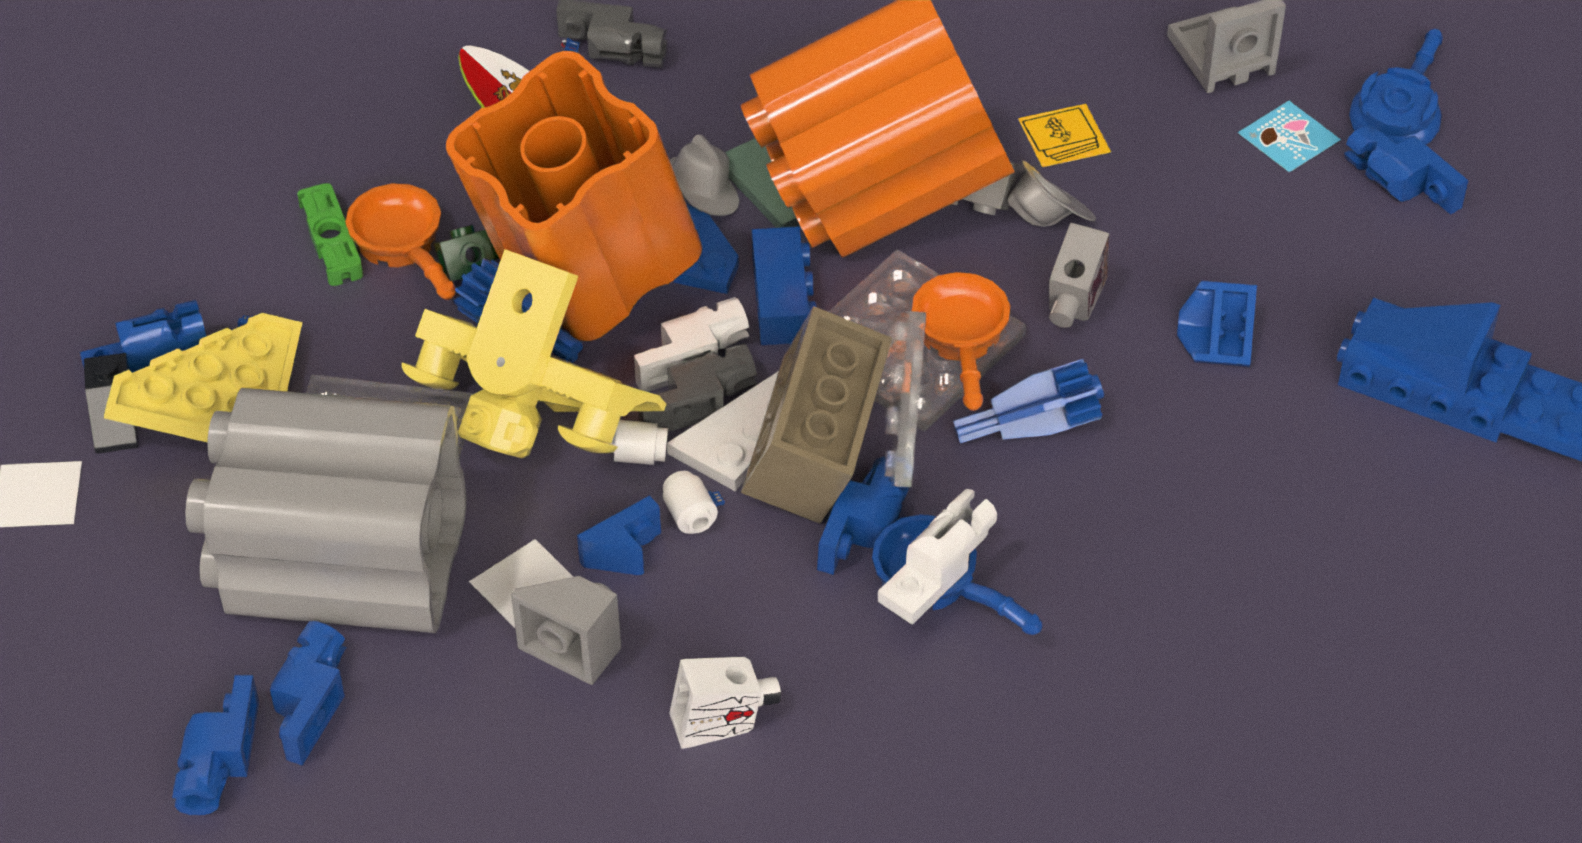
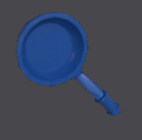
(1401, 99)
(890, 557)

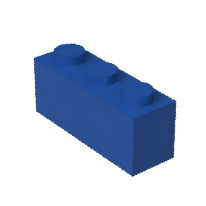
(781, 283)

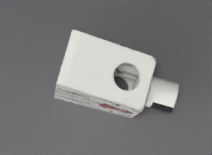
(718, 699)

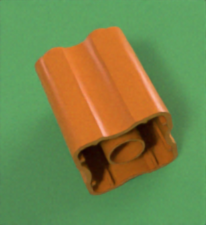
(874, 127)
(579, 187)

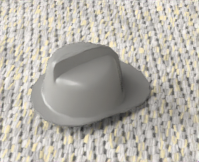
(704, 177)
(1042, 201)

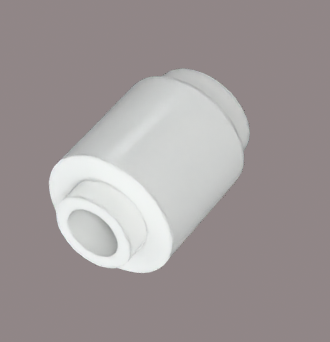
(639, 442)
(689, 502)

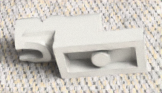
(690, 339)
(937, 557)

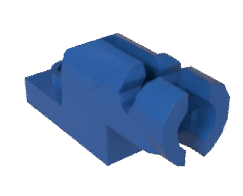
(1406, 168)
(154, 335)
(859, 516)
(308, 689)
(216, 748)

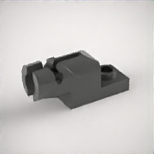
(612, 32)
(699, 387)

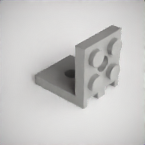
(1230, 42)

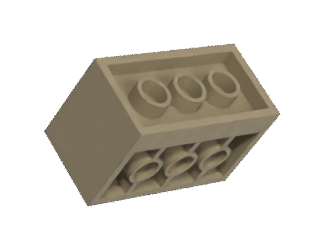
(817, 415)

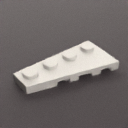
(727, 438)

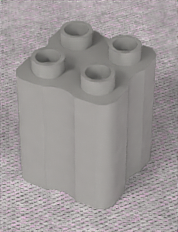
(331, 509)

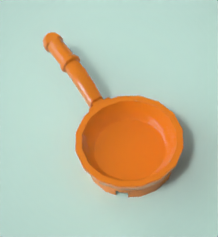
(398, 227)
(962, 321)

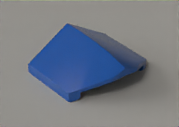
(1219, 323)

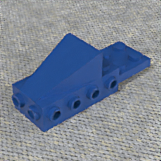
(1455, 373)

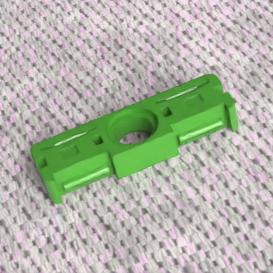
(337, 252)

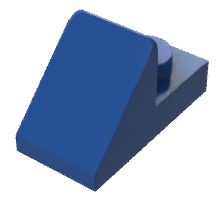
(617, 540)

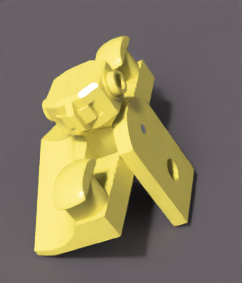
(516, 369)

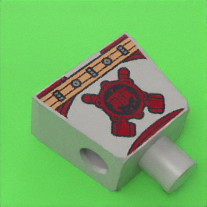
(1075, 287)

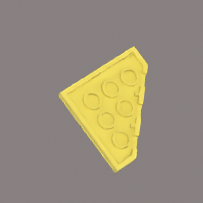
(187, 386)

